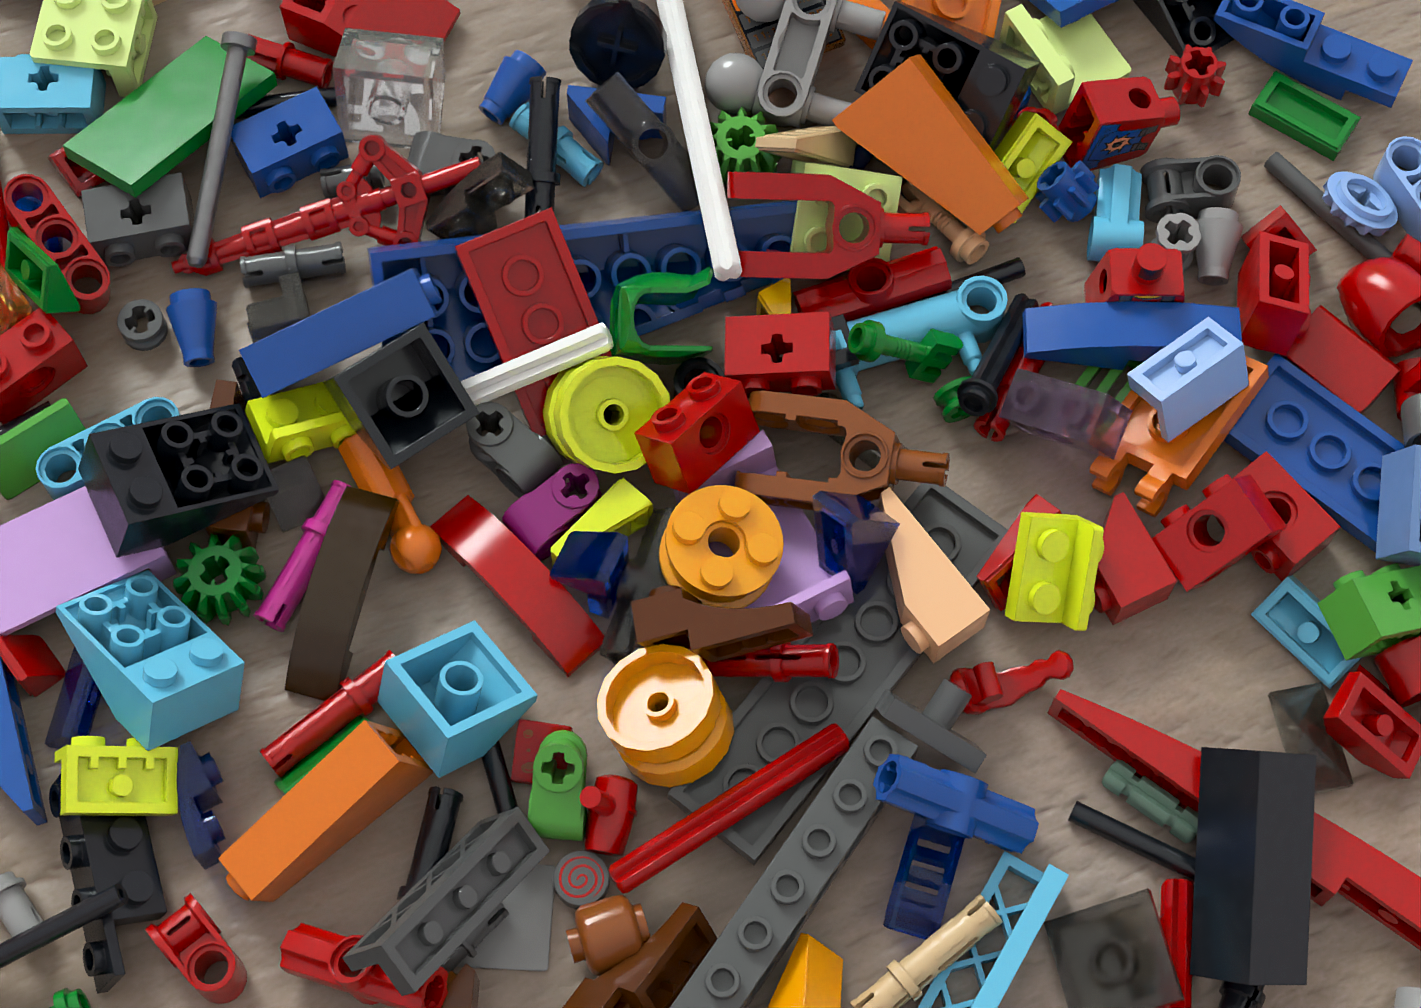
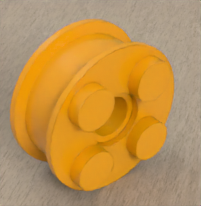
(727, 517)

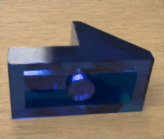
(593, 565)

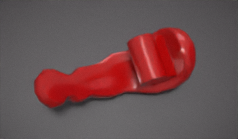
(1003, 689)

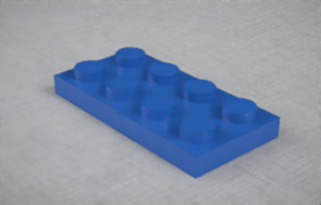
(1320, 444)

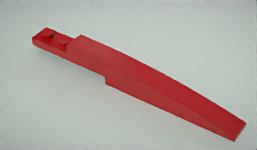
(1338, 857)

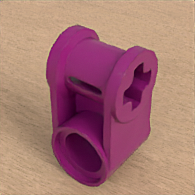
(549, 511)

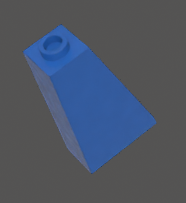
(341, 331)

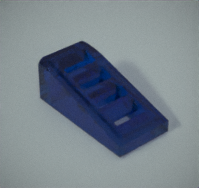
(914, 910)

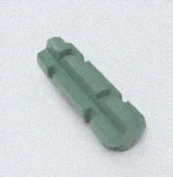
(1151, 800)

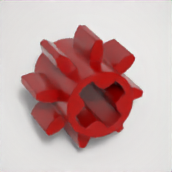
(1194, 75)

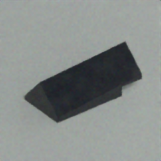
(1253, 867)

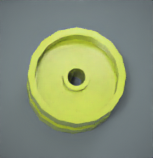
(577, 406)

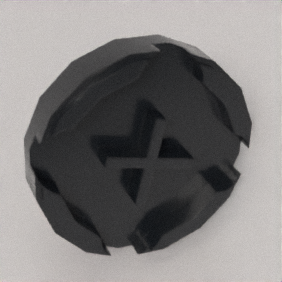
(618, 38)

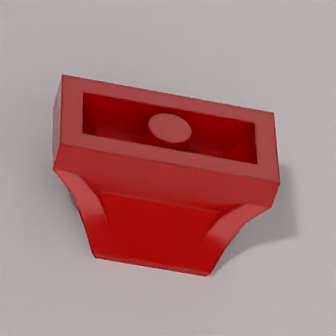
(1374, 726)

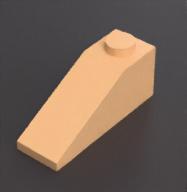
(930, 593)

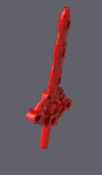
(355, 207)

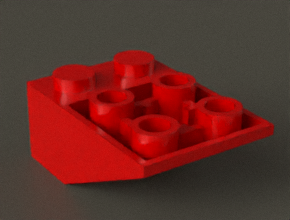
(323, 22)

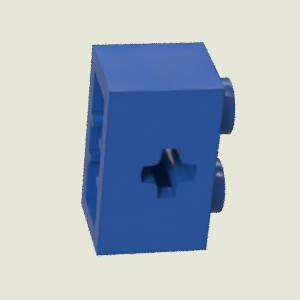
(288, 142)

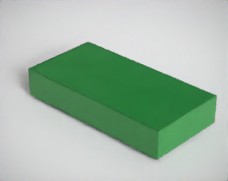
(1304, 115)

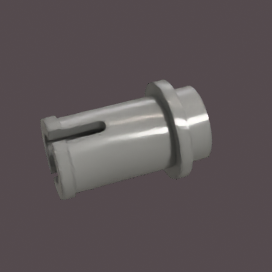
(15, 906)

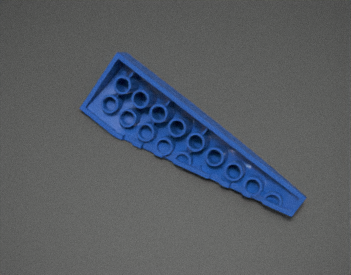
(604, 257)

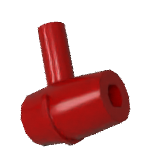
(610, 814)

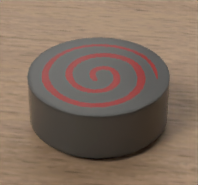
(581, 879)

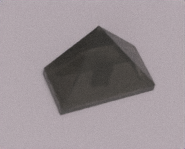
(1302, 731)

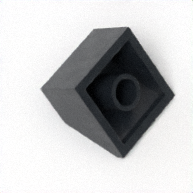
(402, 396)

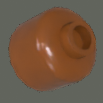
(607, 933)

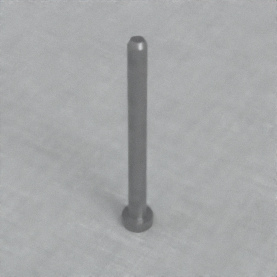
(238, 47)

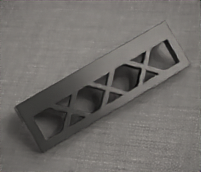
(450, 901)

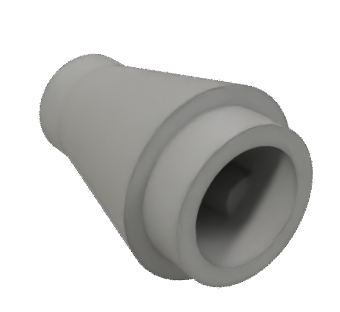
(1218, 244)

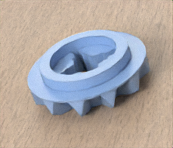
(1374, 214)

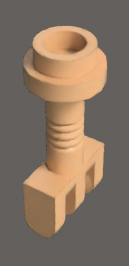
(966, 243)

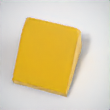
(775, 298)

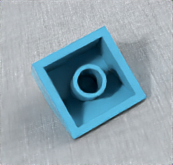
(454, 697)

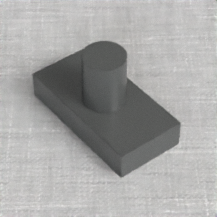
(935, 722)

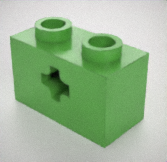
(1374, 610)

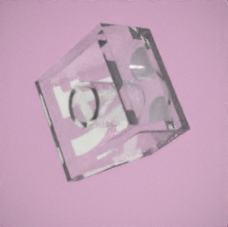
(389, 85)

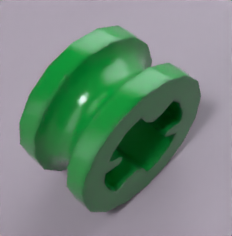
(947, 398)

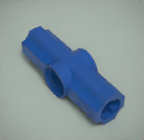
(955, 803)

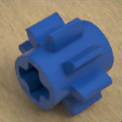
(1067, 191)

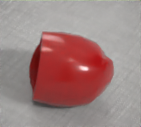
(1375, 296)

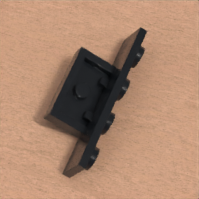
(100, 855)

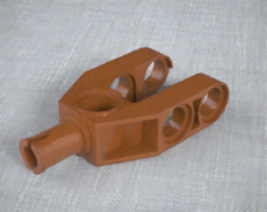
(861, 434)

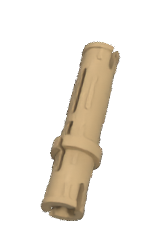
(933, 956)

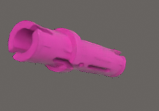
(297, 571)

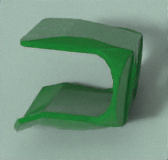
(654, 289)

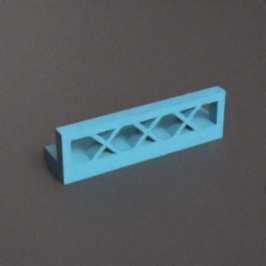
(1017, 940)

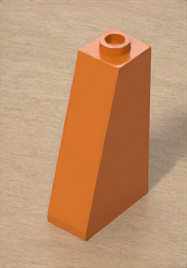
(933, 144)
(324, 811)

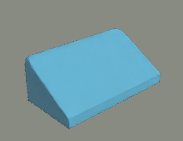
(1299, 626)

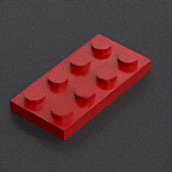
(527, 295)

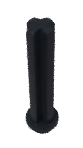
(978, 393)

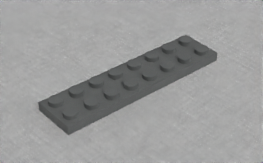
(870, 660)

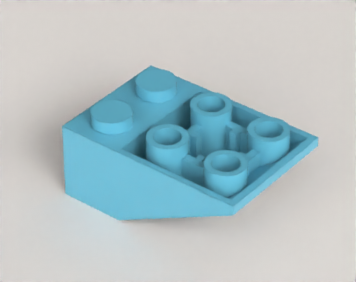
(153, 659)

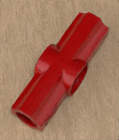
(895, 281)
(318, 958)

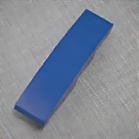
(1115, 331)

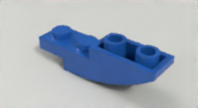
(1316, 55)

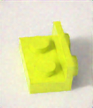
(297, 422)
(1054, 569)
(117, 778)

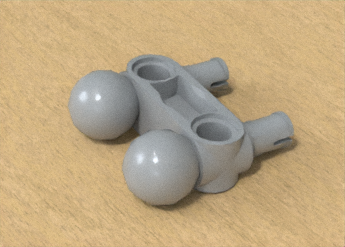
(791, 62)

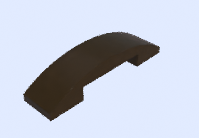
(337, 592)

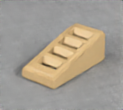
(811, 144)

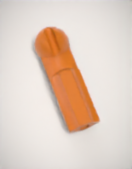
(413, 544)

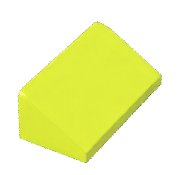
(1030, 150)

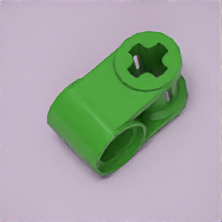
(555, 792)

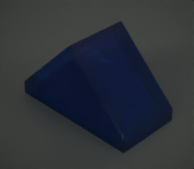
(851, 535)

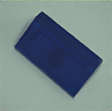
(75, 705)

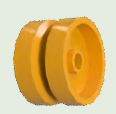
(665, 715)

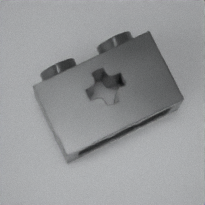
(139, 227)

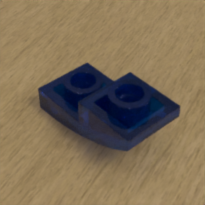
(196, 794)

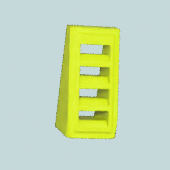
(618, 510)

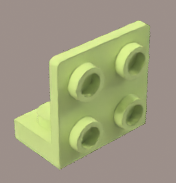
(97, 36)
(1066, 55)
(810, 216)

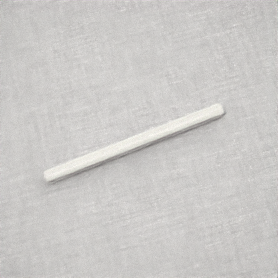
(700, 142)

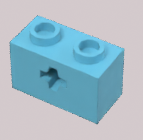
(48, 97)

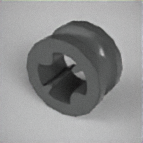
(128, 323)

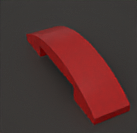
(520, 583)

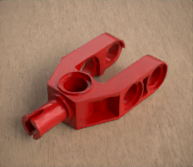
(842, 199)

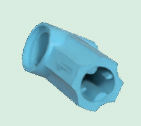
(1116, 212)

